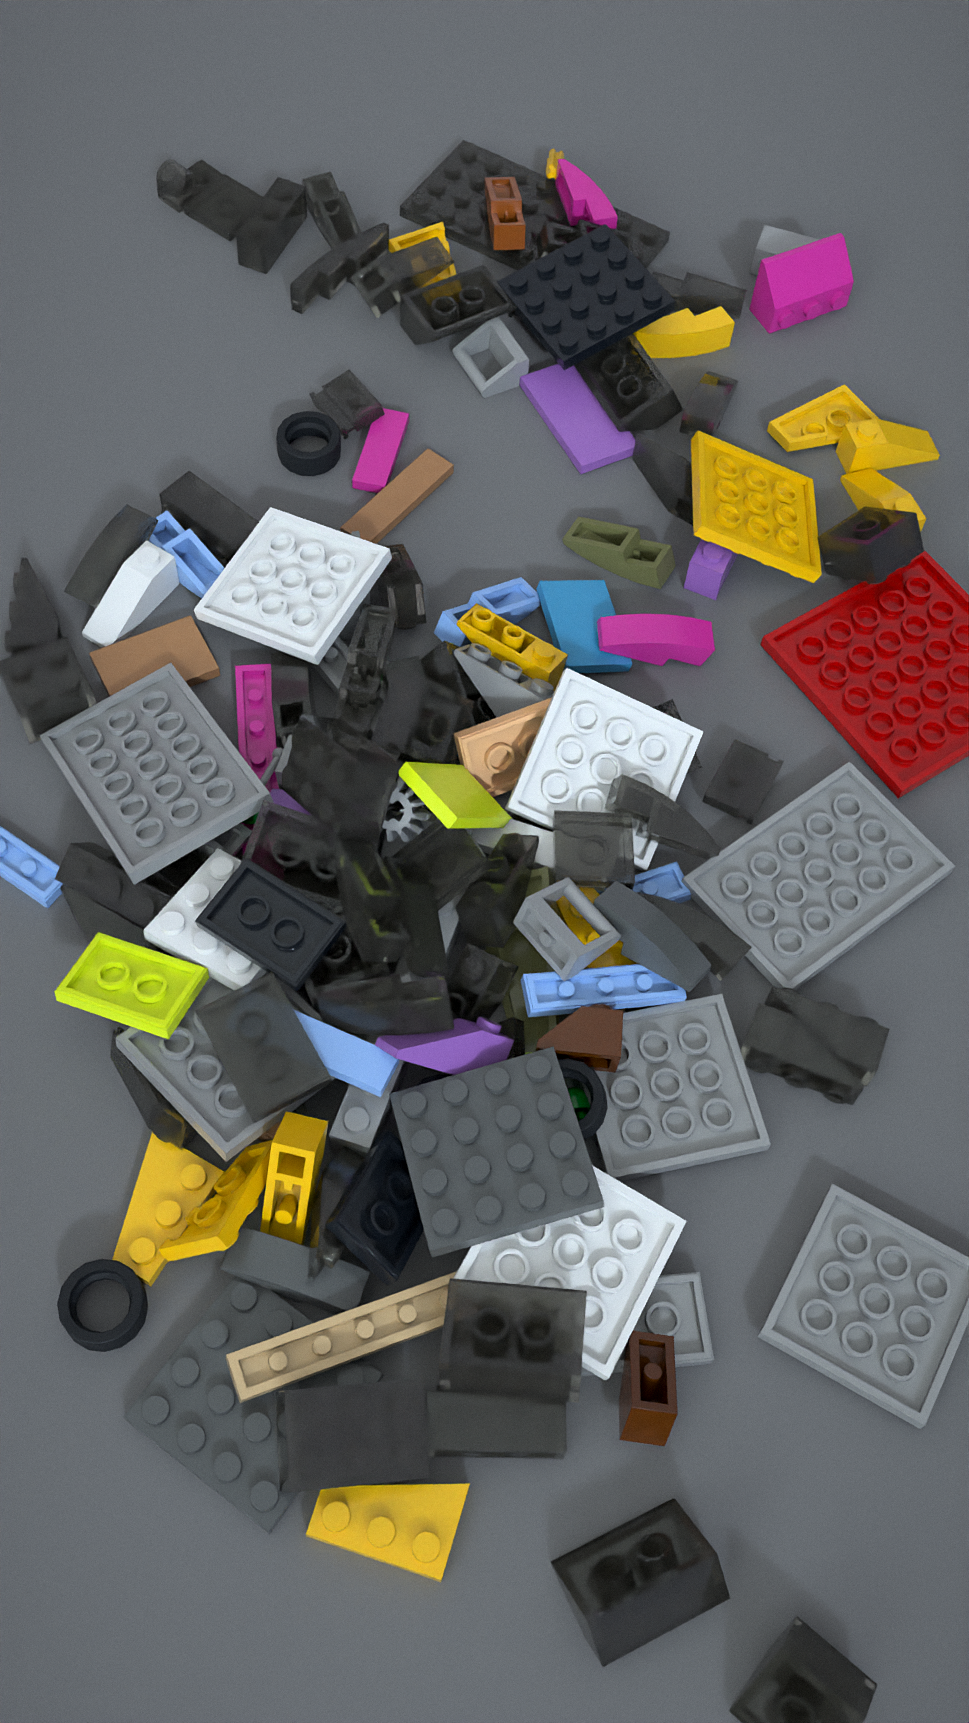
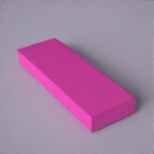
(380, 451)

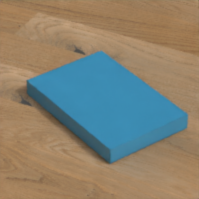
(572, 619)

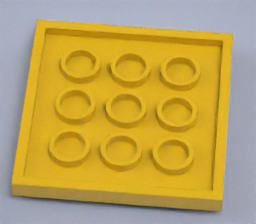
(754, 507)

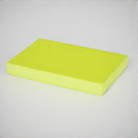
(454, 795)
(132, 985)

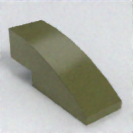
(621, 551)

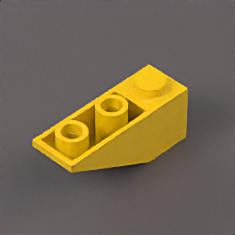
(513, 644)

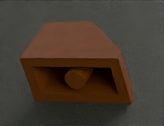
(588, 1036)
(648, 1389)

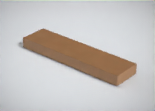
(399, 497)

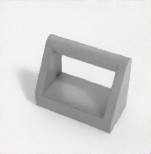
(506, 350)
(554, 938)

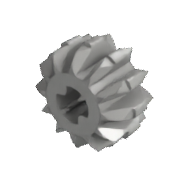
(410, 819)

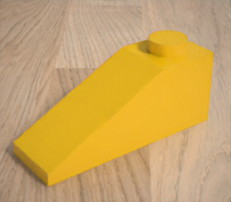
(883, 445)
(874, 490)
(293, 1176)

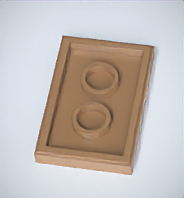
(143, 654)

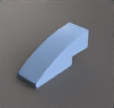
(194, 562)
(509, 600)

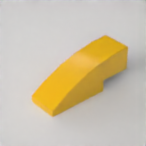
(687, 335)

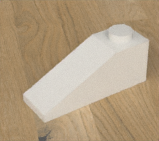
(133, 594)

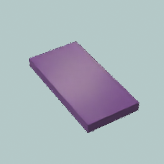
(576, 418)

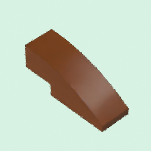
(505, 213)

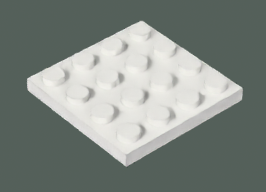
(293, 585)
(588, 742)
(606, 1251)

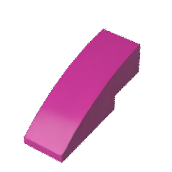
(582, 197)
(656, 637)

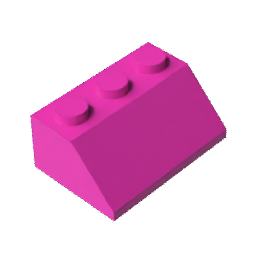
(802, 283)

